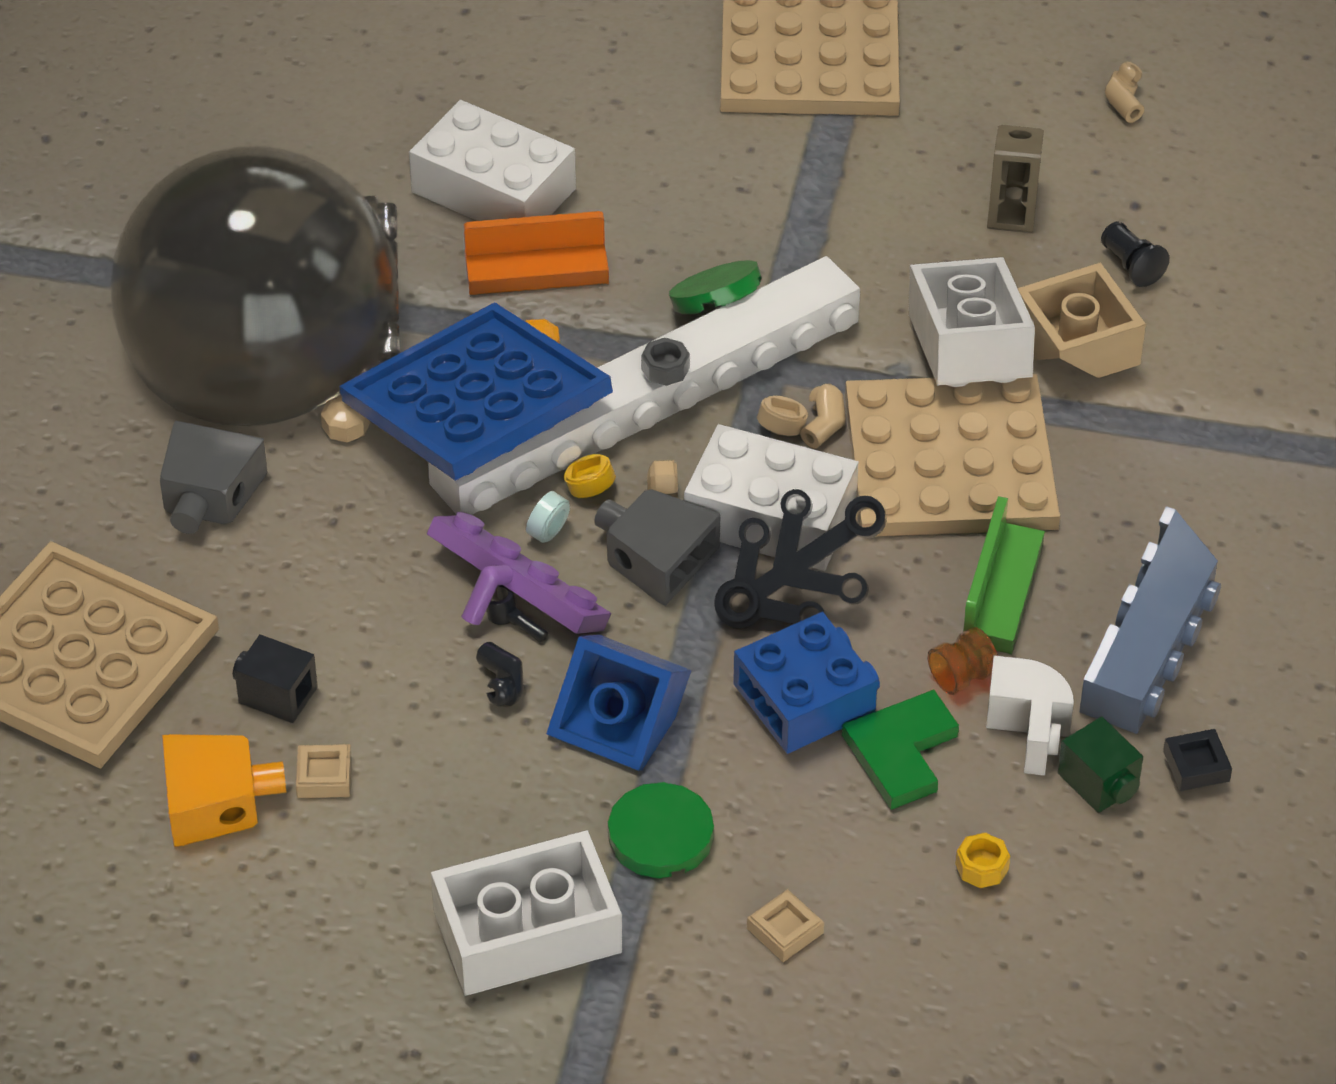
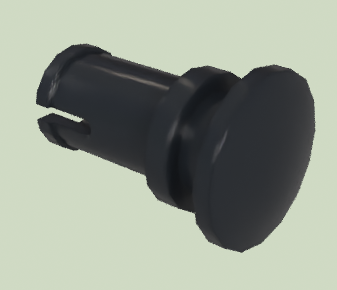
(1139, 257)

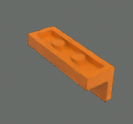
(535, 252)

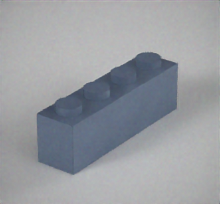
(1152, 627)

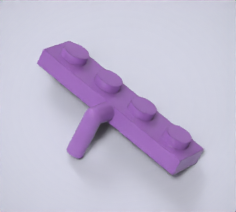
(505, 565)

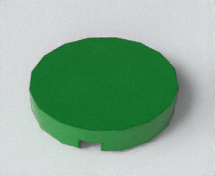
(716, 285)
(660, 829)

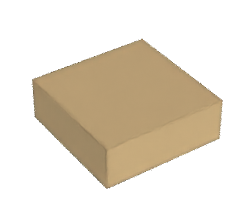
(323, 771)
(785, 925)

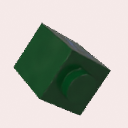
(1100, 765)

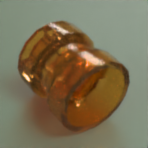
(962, 661)

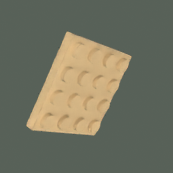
(810, 57)
(949, 453)
(90, 651)

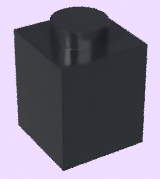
(275, 678)

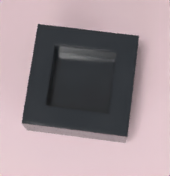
(1197, 759)

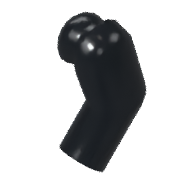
(508, 671)

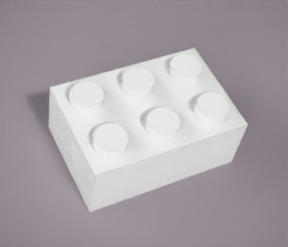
(491, 166)
(971, 321)
(750, 473)
(526, 912)

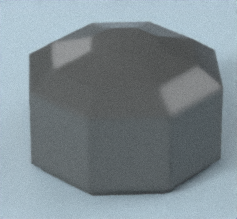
(665, 361)

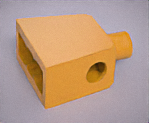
(214, 785)

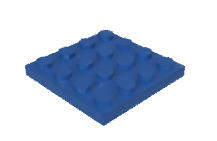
(476, 390)

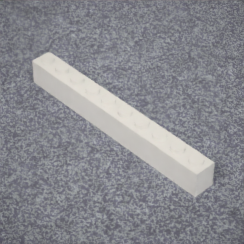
(722, 349)

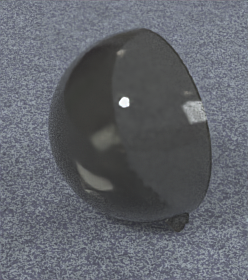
(255, 286)

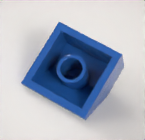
(617, 700)

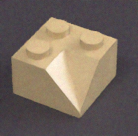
(1085, 321)

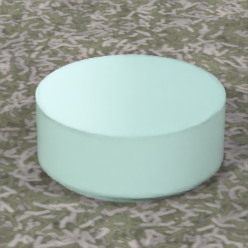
(548, 517)

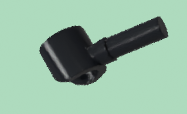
(505, 611)

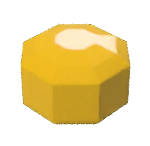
(982, 860)

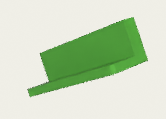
(1003, 579)

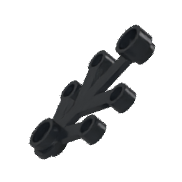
(793, 566)

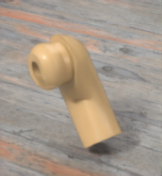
(1121, 91)
(830, 415)

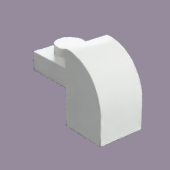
(1030, 700)

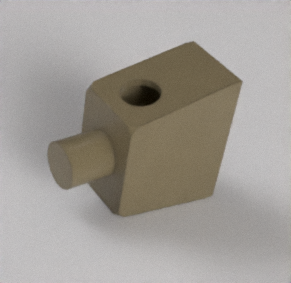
(1015, 165)

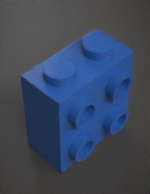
(805, 681)

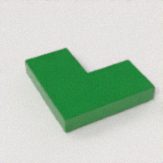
(891, 744)

